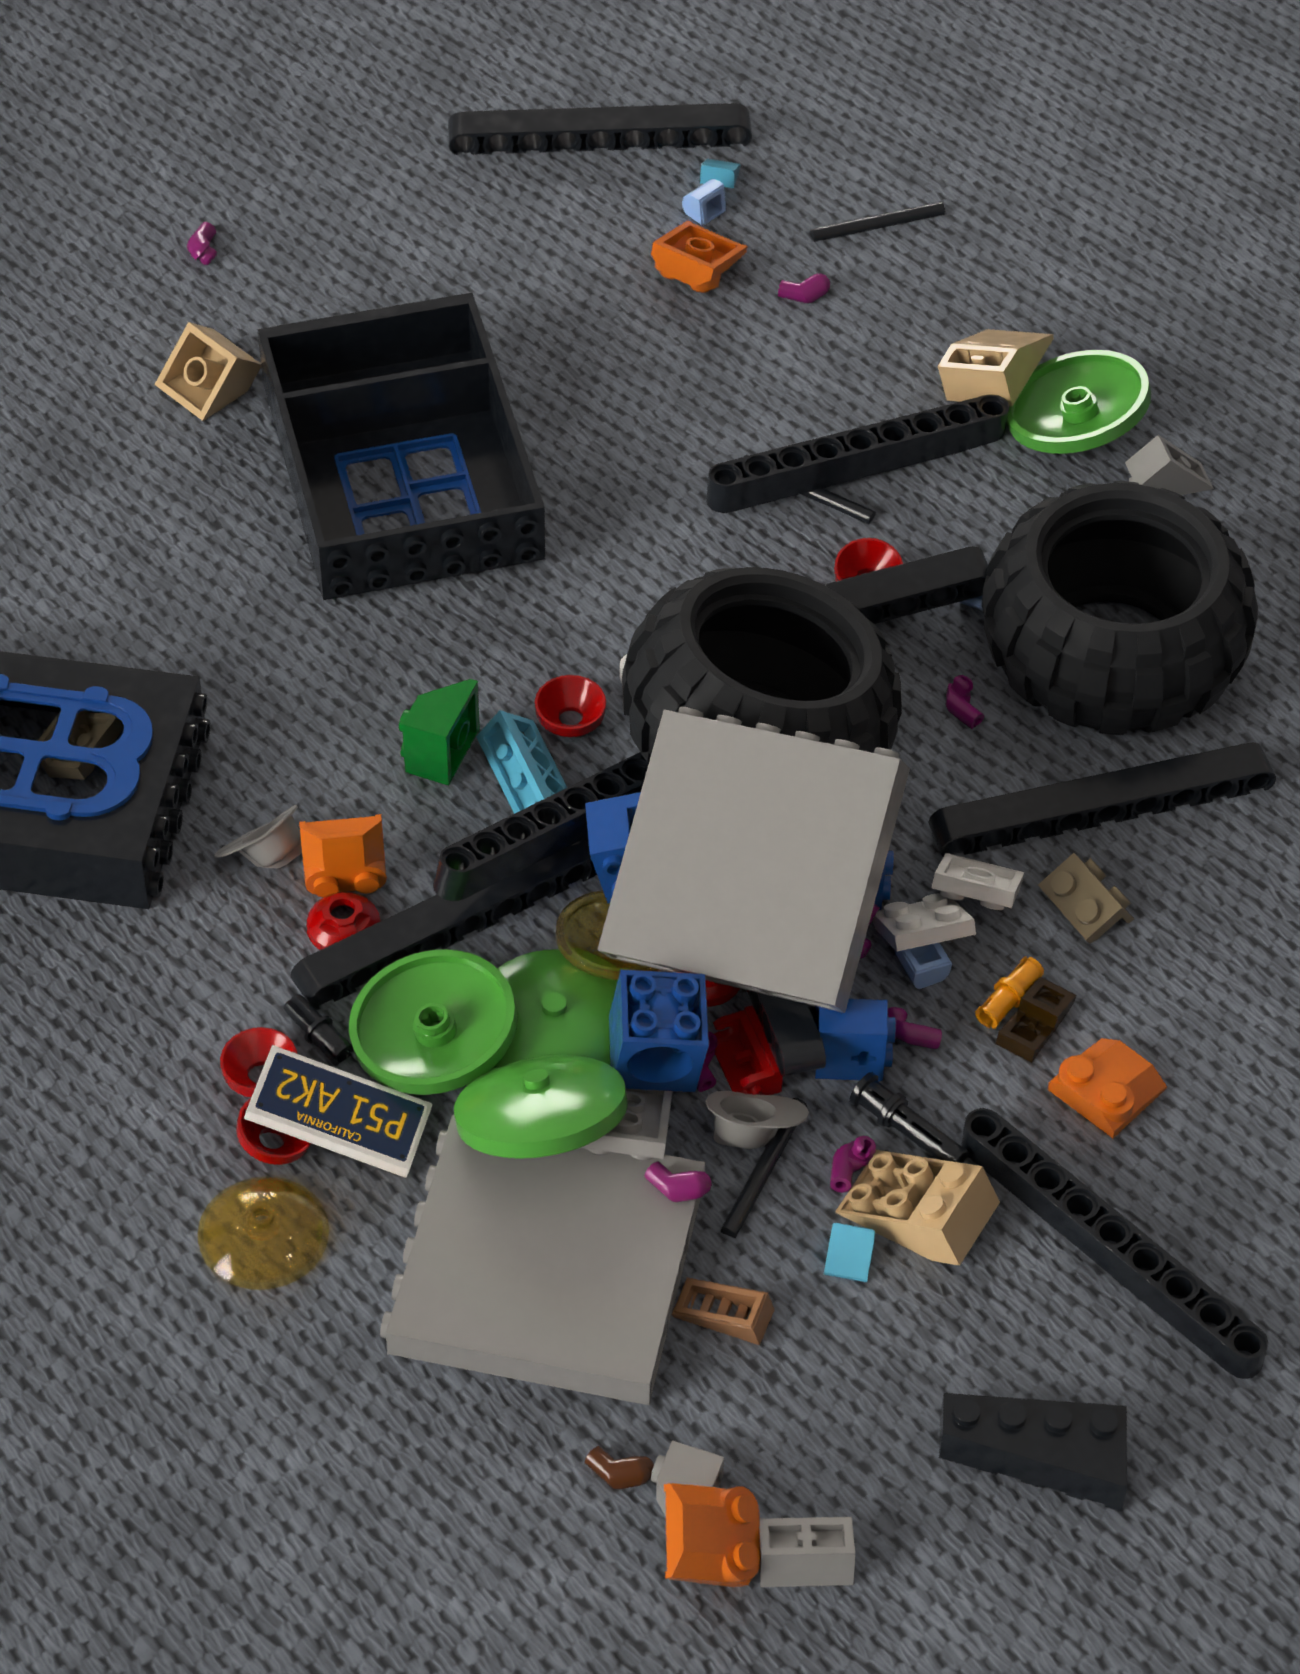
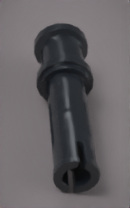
(894, 1111)

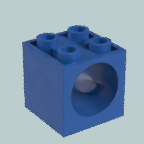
(659, 1030)

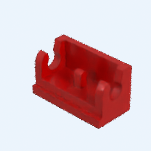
(746, 1054)

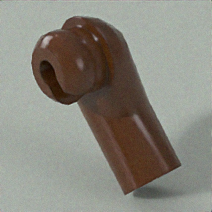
(621, 1472)

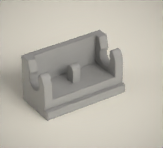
(806, 1552)

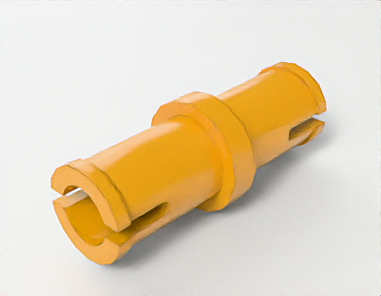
(1009, 992)

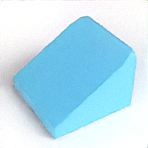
(720, 170)
(850, 1252)

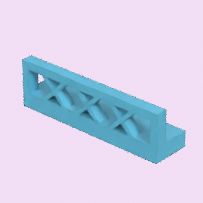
(520, 760)

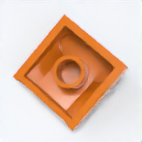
(695, 256)
(343, 855)
(1107, 1084)
(712, 1534)

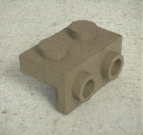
(90, 731)
(1084, 899)

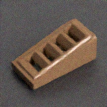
(738, 1326)

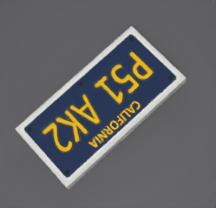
(338, 1111)

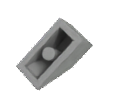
(1167, 467)
(686, 1466)

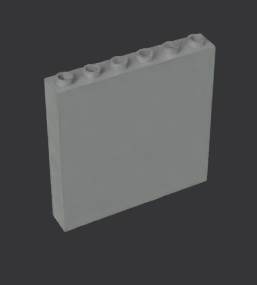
(755, 857)
(543, 1268)

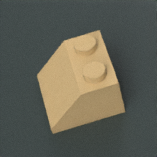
(206, 371)

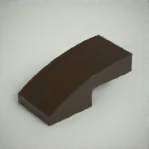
(1036, 1020)

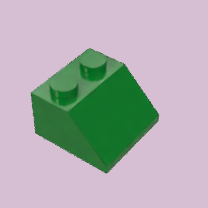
(440, 731)

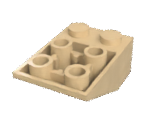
(991, 364)
(922, 1203)

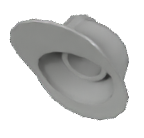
(270, 844)
(752, 1119)

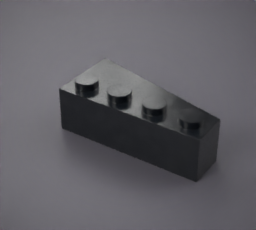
(1041, 1443)

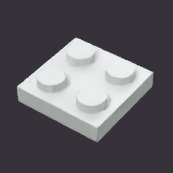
(965, 877)
(923, 922)

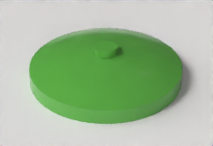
(1080, 402)
(557, 1008)
(433, 1021)
(540, 1106)

